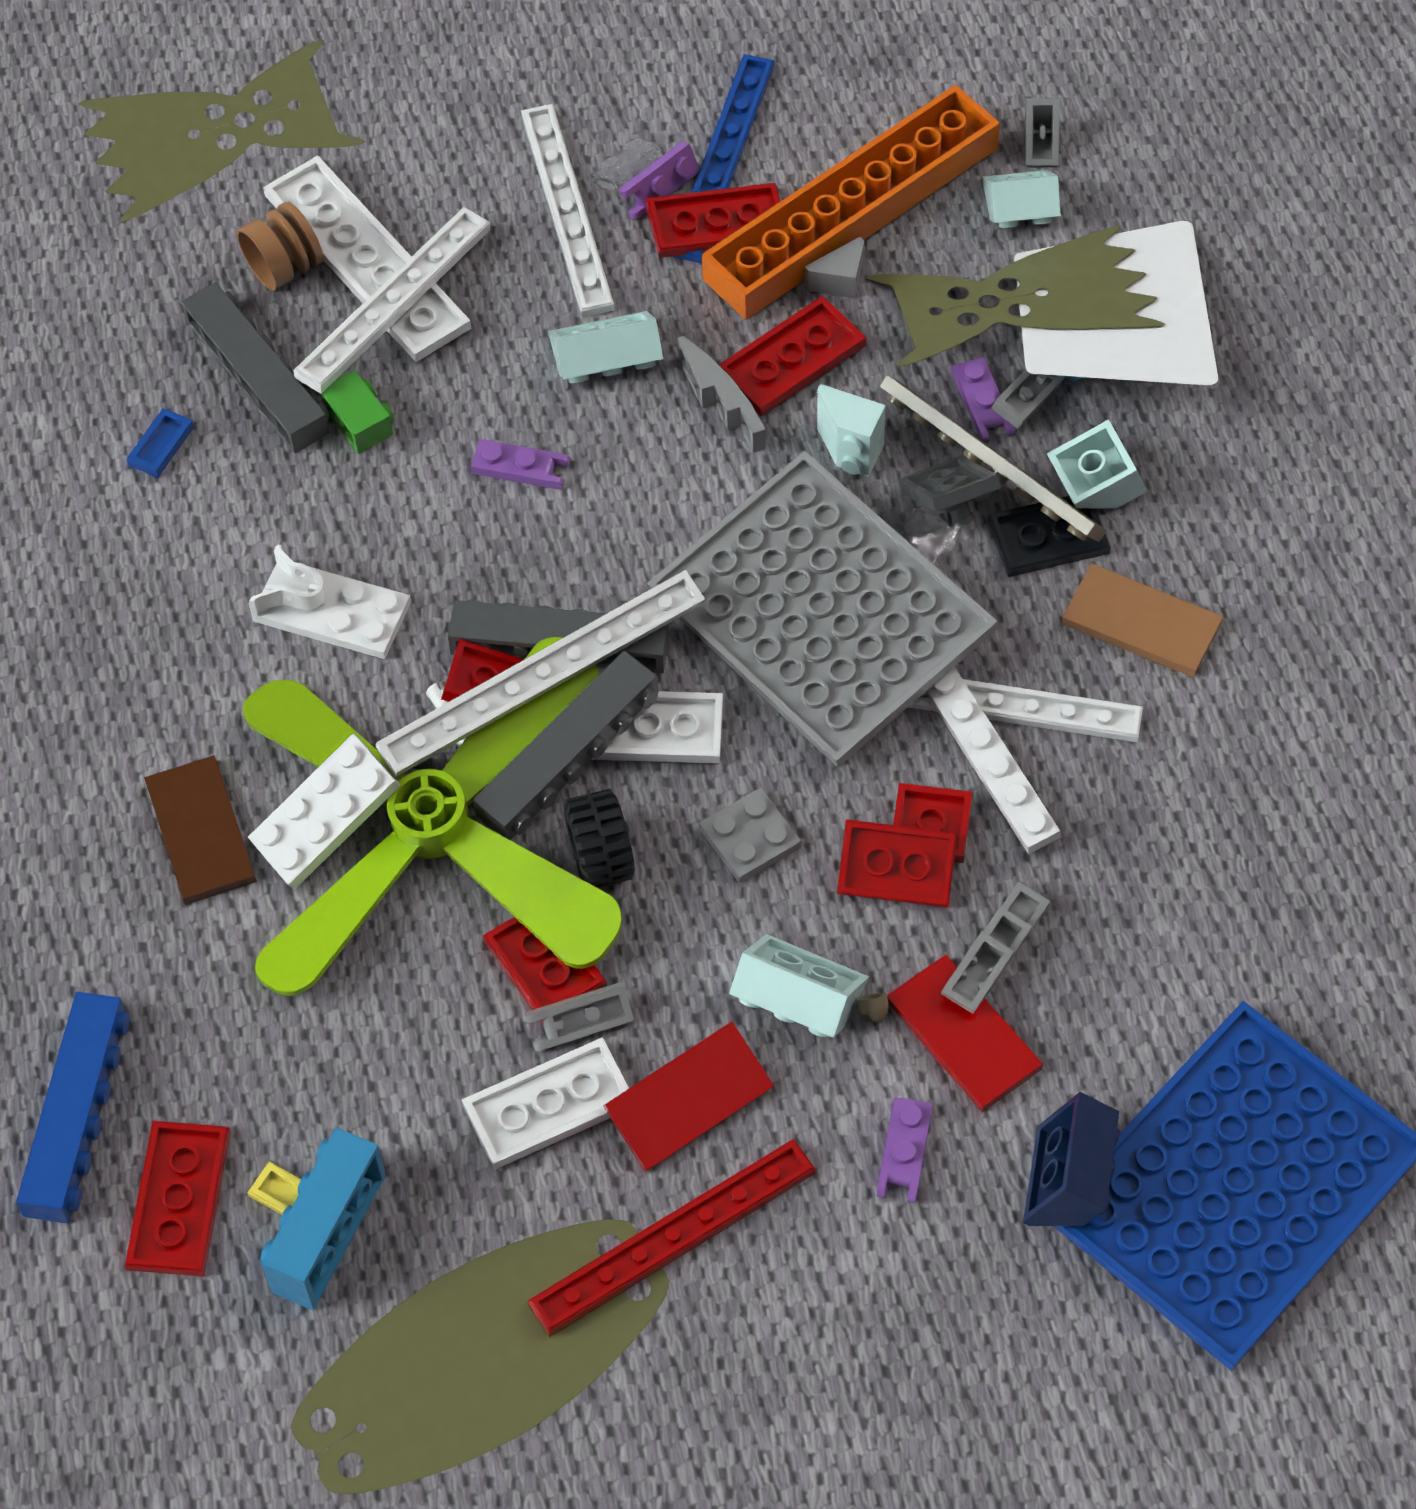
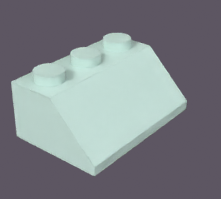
(606, 346)
(797, 985)

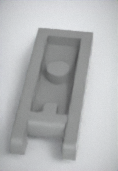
(1025, 396)
(582, 1015)

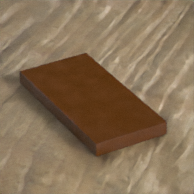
(200, 830)

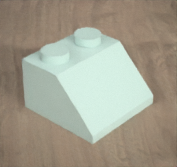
(1022, 197)
(850, 429)
(1097, 469)

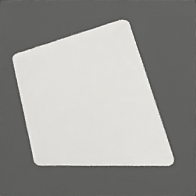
(1165, 354)

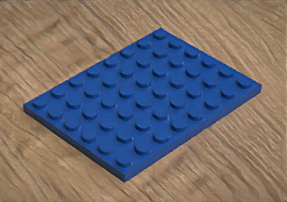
(1242, 1184)

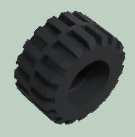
(599, 838)

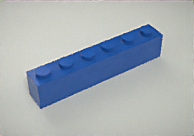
(72, 1108)

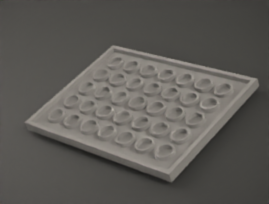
(826, 608)

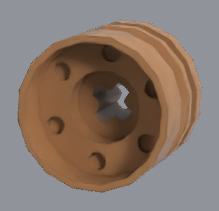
(279, 246)

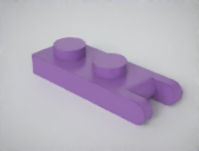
(661, 177)
(979, 394)
(518, 463)
(905, 1146)

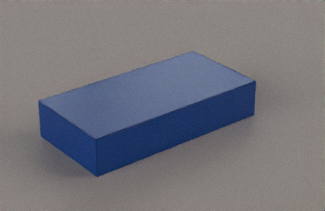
(160, 443)

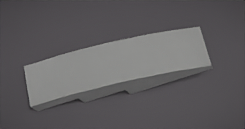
(717, 388)
(995, 947)

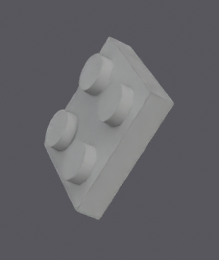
(750, 835)

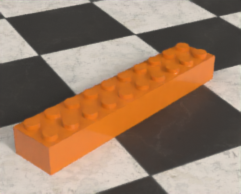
(850, 200)

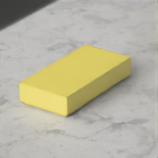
(275, 1188)

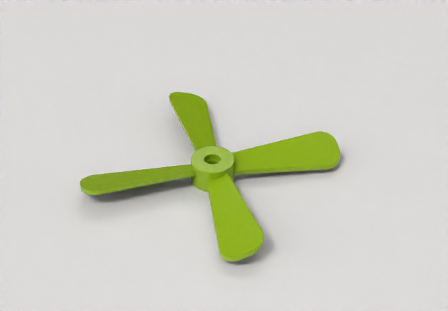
(554, 905)

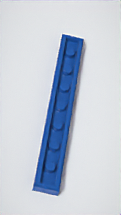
(733, 129)

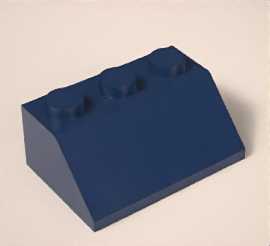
(1072, 1164)

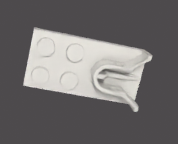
(329, 607)

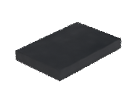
(1035, 542)

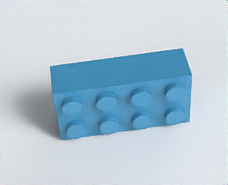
(323, 1218)

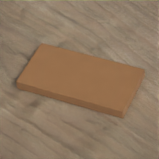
(1142, 620)

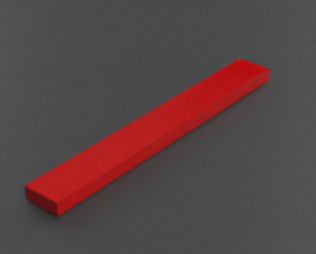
(670, 1237)

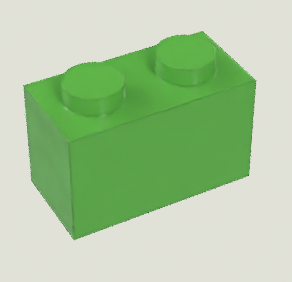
(357, 411)

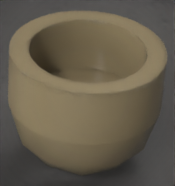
(873, 1007)

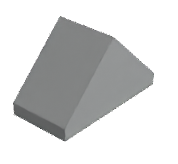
(1042, 131)
(837, 271)

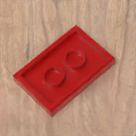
(897, 863)
(536, 969)

